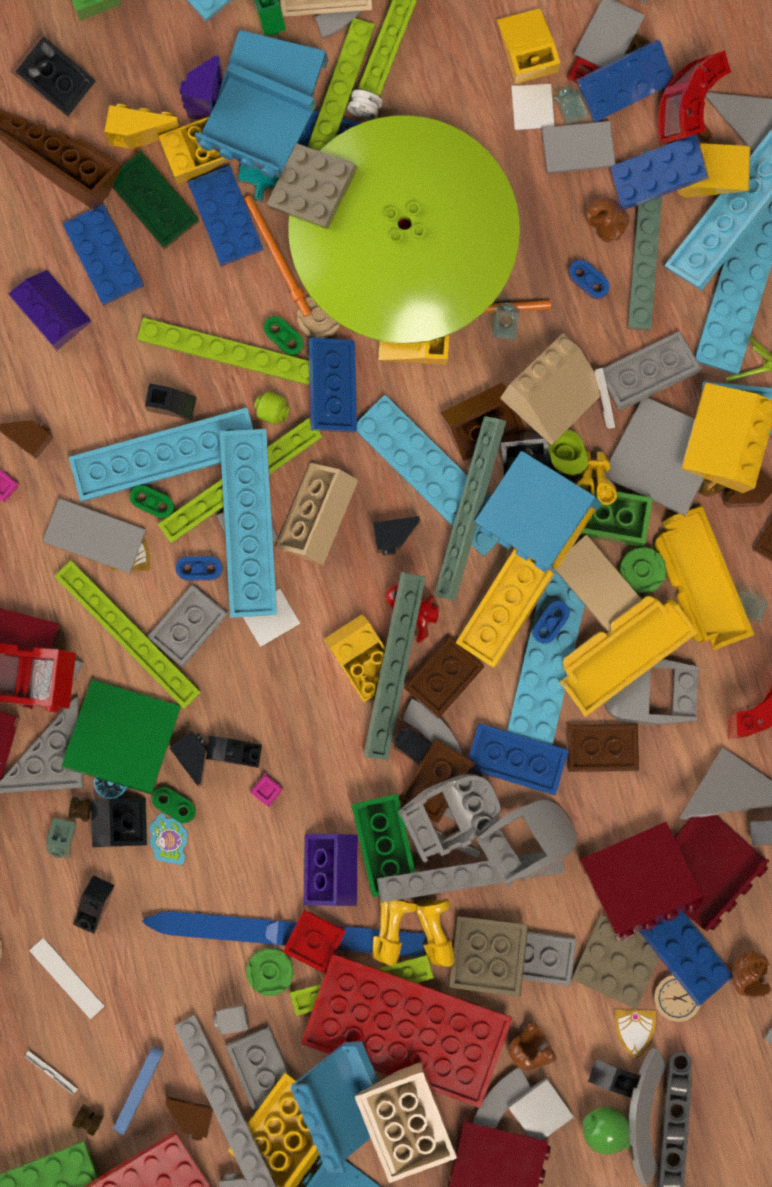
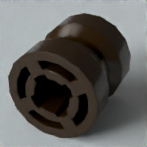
(88, 1120)

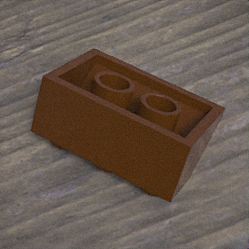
(466, 418)

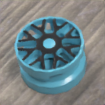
(108, 789)

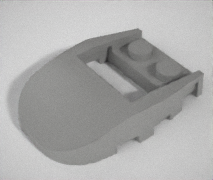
(633, 701)
(471, 804)
(551, 830)

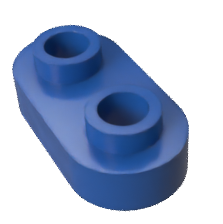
(591, 278)
(199, 568)
(550, 622)

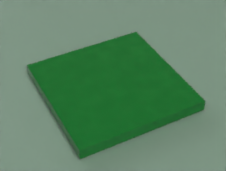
(121, 737)

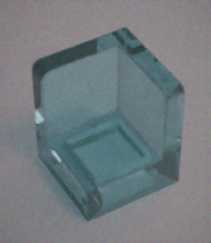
(753, 606)

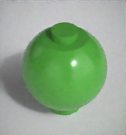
(606, 1130)

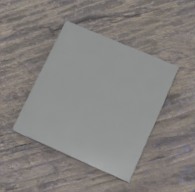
(652, 457)

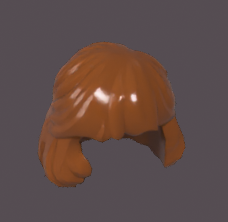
(608, 218)
(747, 974)
(531, 1049)

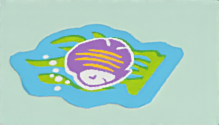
(168, 840)

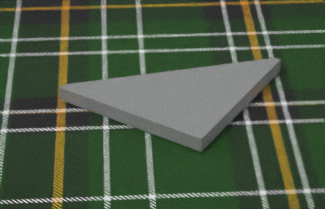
(746, 115)
(41, 764)
(729, 787)

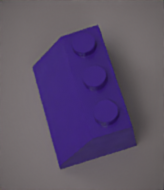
(202, 88)
(49, 308)
(330, 869)

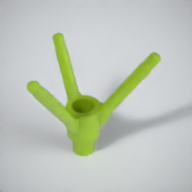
(767, 362)

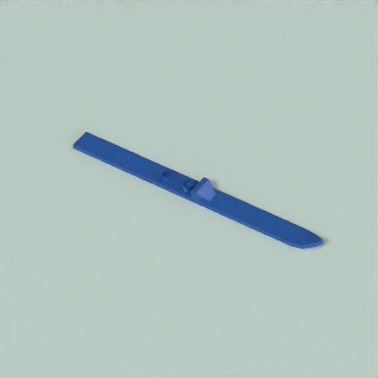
(268, 931)

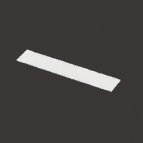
(66, 978)

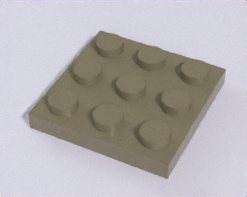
(312, 186)
(489, 956)
(616, 967)

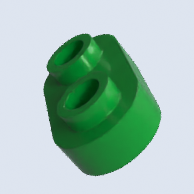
(284, 336)
(152, 502)
(173, 805)

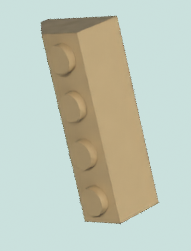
(317, 513)

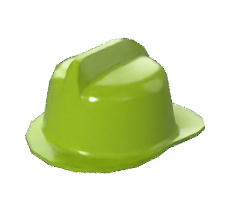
(569, 453)

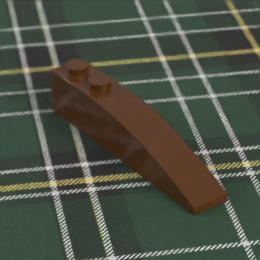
(63, 160)

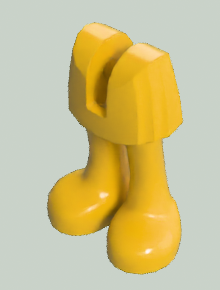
(598, 468)
(387, 945)
(439, 947)

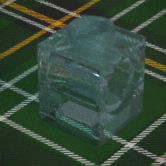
(506, 331)

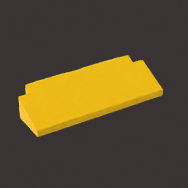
(702, 580)
(630, 649)

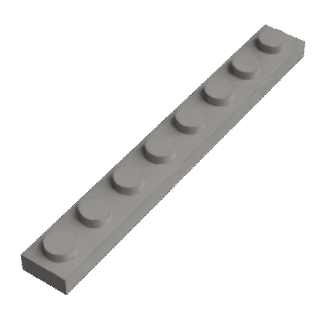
(451, 878)
(224, 1103)

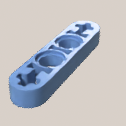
(138, 1090)

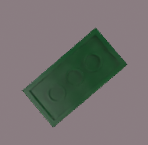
(153, 201)

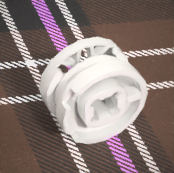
(364, 105)

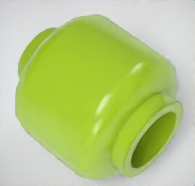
(272, 408)

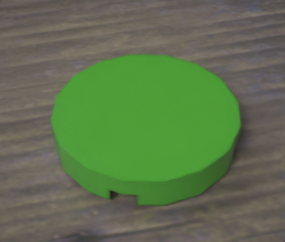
(643, 569)
(270, 972)

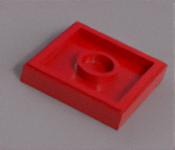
(314, 941)

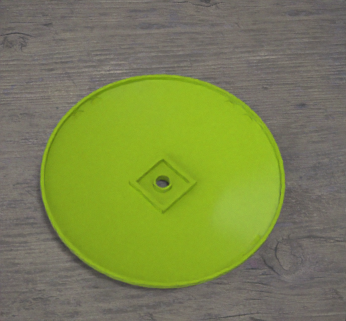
(422, 278)

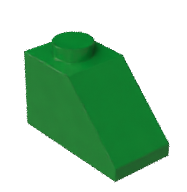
(270, 16)

